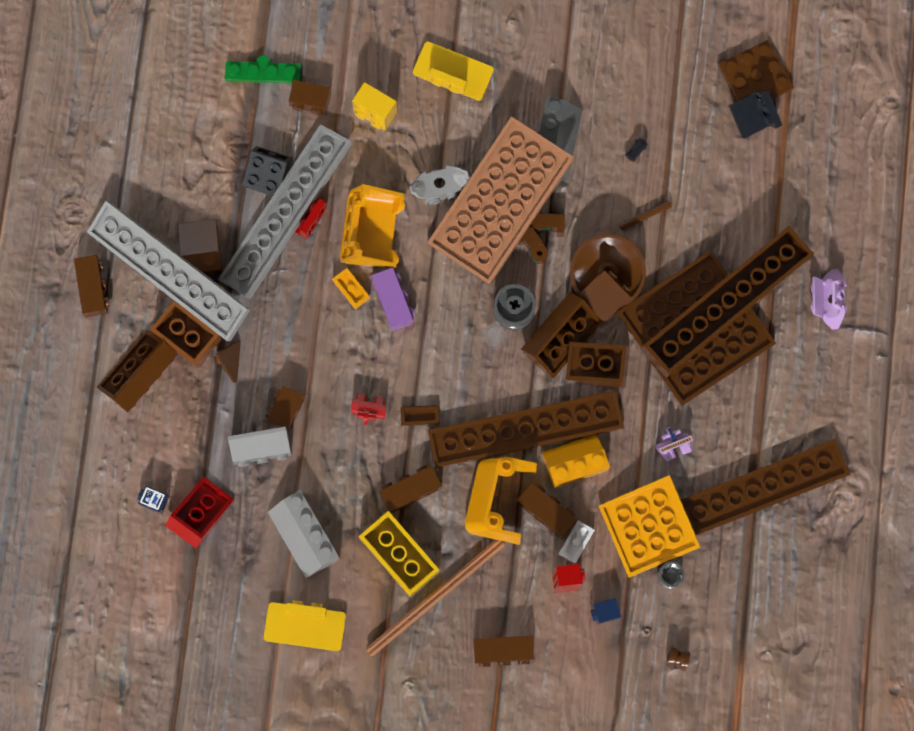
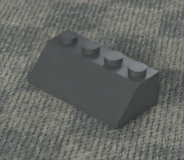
(561, 125)

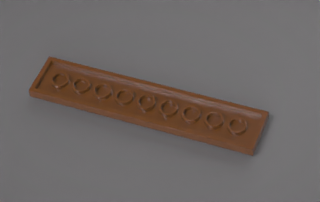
(525, 429)
(765, 487)

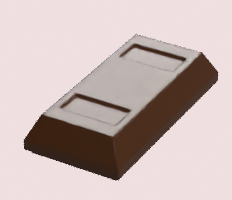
(420, 415)

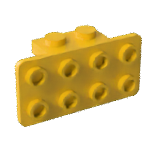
(453, 71)
(304, 625)

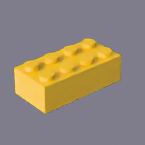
(399, 554)

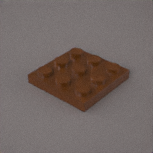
(756, 70)

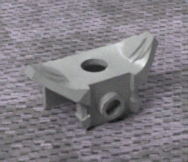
(454, 178)

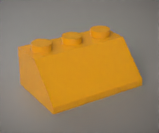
(575, 461)

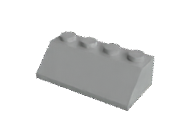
(303, 534)

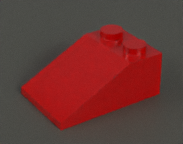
(199, 512)

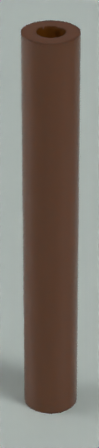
(645, 215)

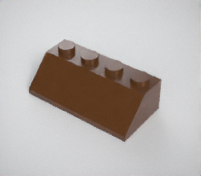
(568, 323)
(137, 370)

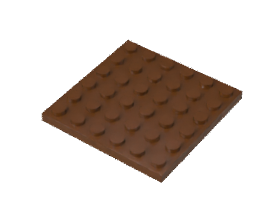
(722, 356)

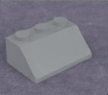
(260, 446)

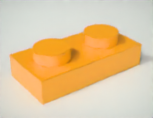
(351, 288)

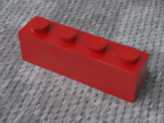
(568, 578)

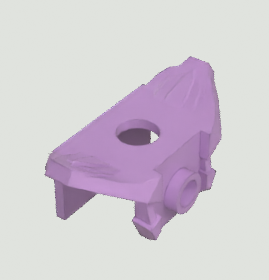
(833, 284)

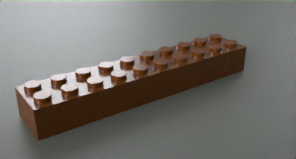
(727, 302)

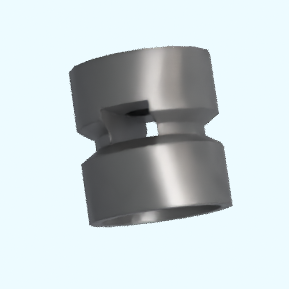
(670, 575)

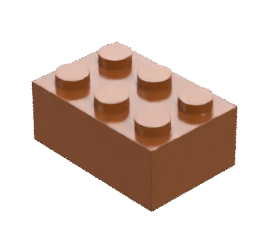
(186, 334)

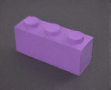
(393, 299)

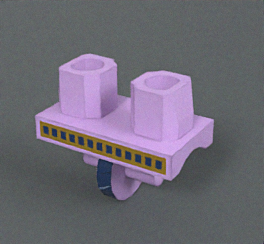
(682, 441)

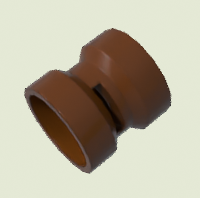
(678, 659)

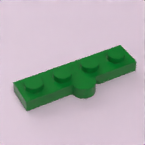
(262, 71)

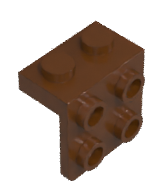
(605, 294)

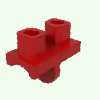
(368, 410)

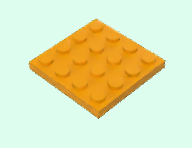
(649, 526)

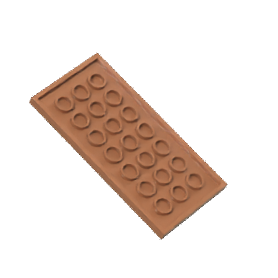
(501, 200)

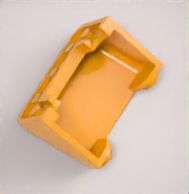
(370, 227)

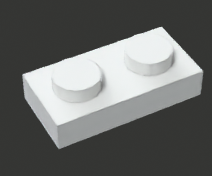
(576, 542)

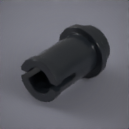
(636, 149)

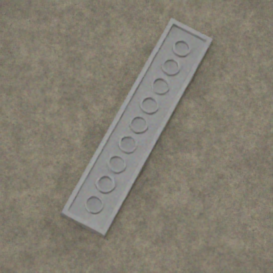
(285, 211)
(168, 271)

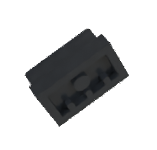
(755, 113)
(265, 170)

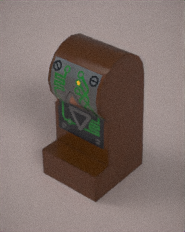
(549, 222)
(535, 246)

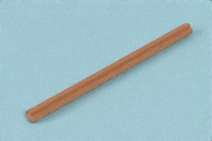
(435, 597)

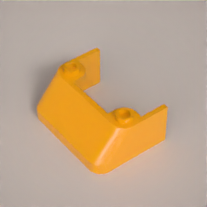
(479, 518)

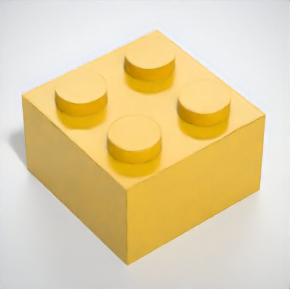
(374, 107)

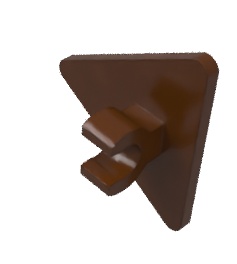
(229, 360)

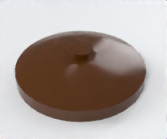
(609, 253)

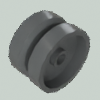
(516, 296)

